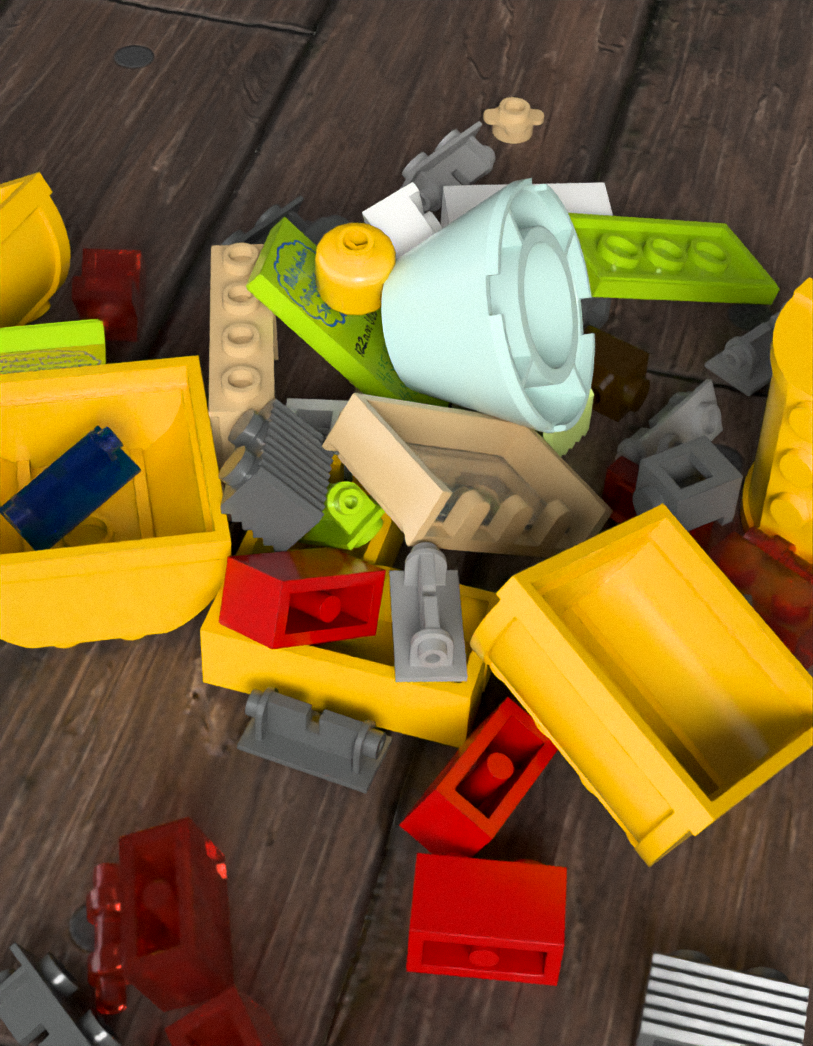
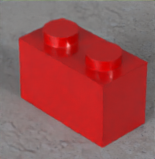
(301, 597)
(481, 783)
(487, 918)

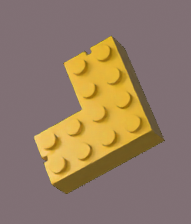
(356, 673)

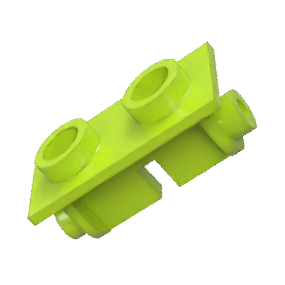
(348, 518)

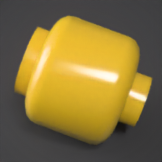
(353, 266)

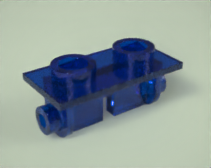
(70, 489)

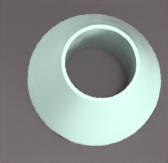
(496, 312)

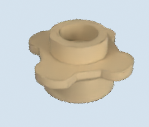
(513, 120)

